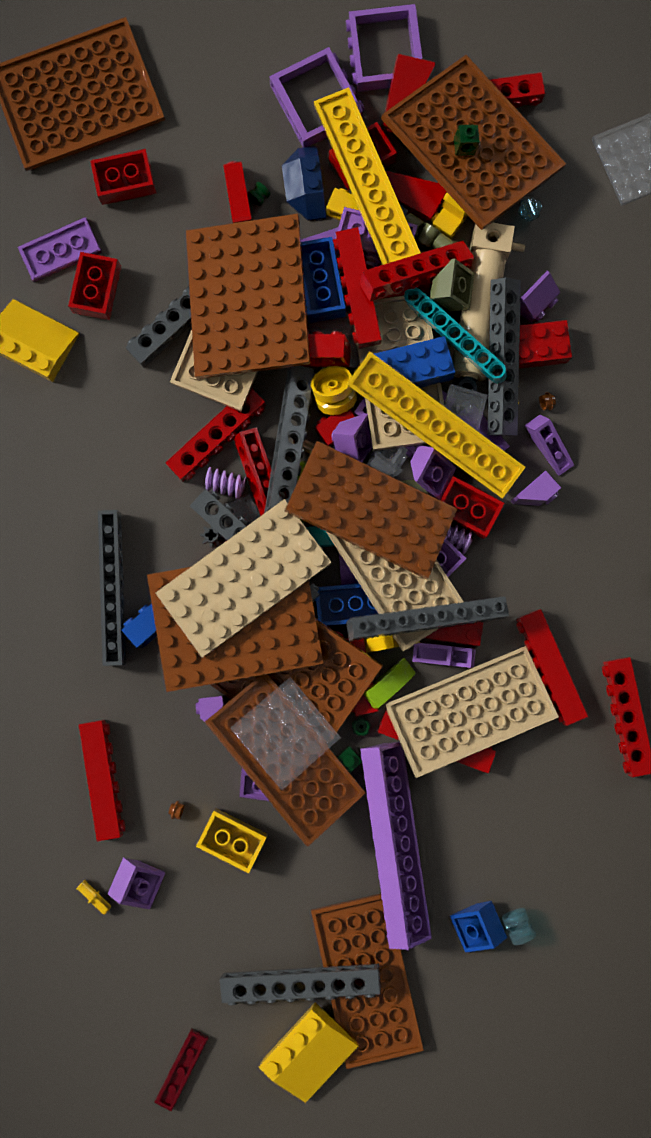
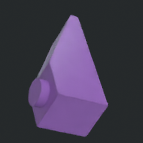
(549, 443)

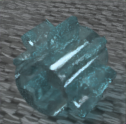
(530, 209)

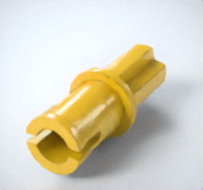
(94, 897)

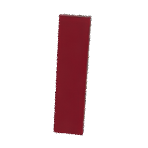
(181, 1070)

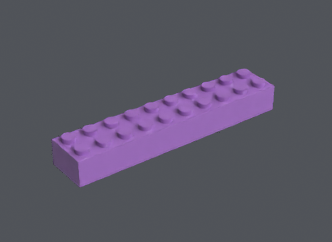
(396, 845)

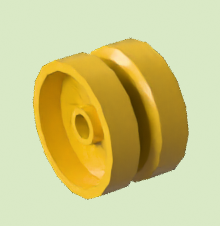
(331, 391)

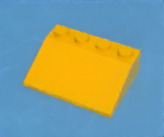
(34, 340)
(308, 1054)

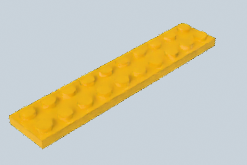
(366, 177)
(435, 425)

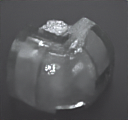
(388, 460)

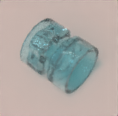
(519, 928)

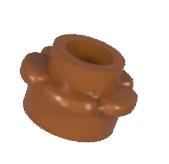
(547, 401)
(176, 810)

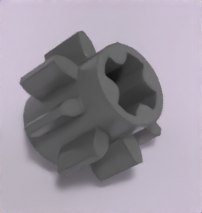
(215, 539)

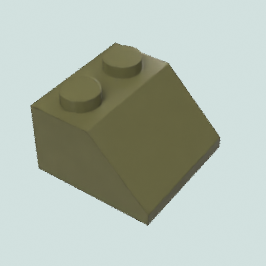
(453, 287)

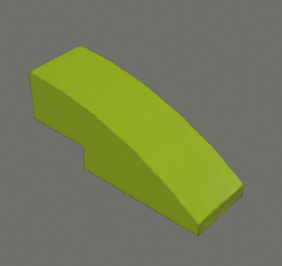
(389, 683)

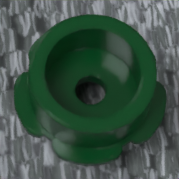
(366, 726)

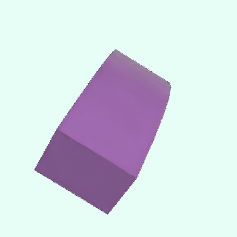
(444, 655)

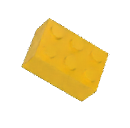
(231, 840)

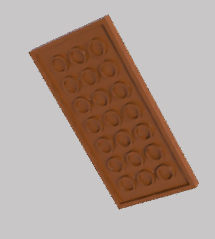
(371, 510)
(312, 798)
(381, 1024)

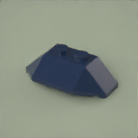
(304, 183)

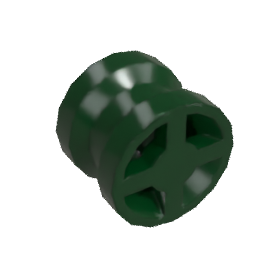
(259, 193)

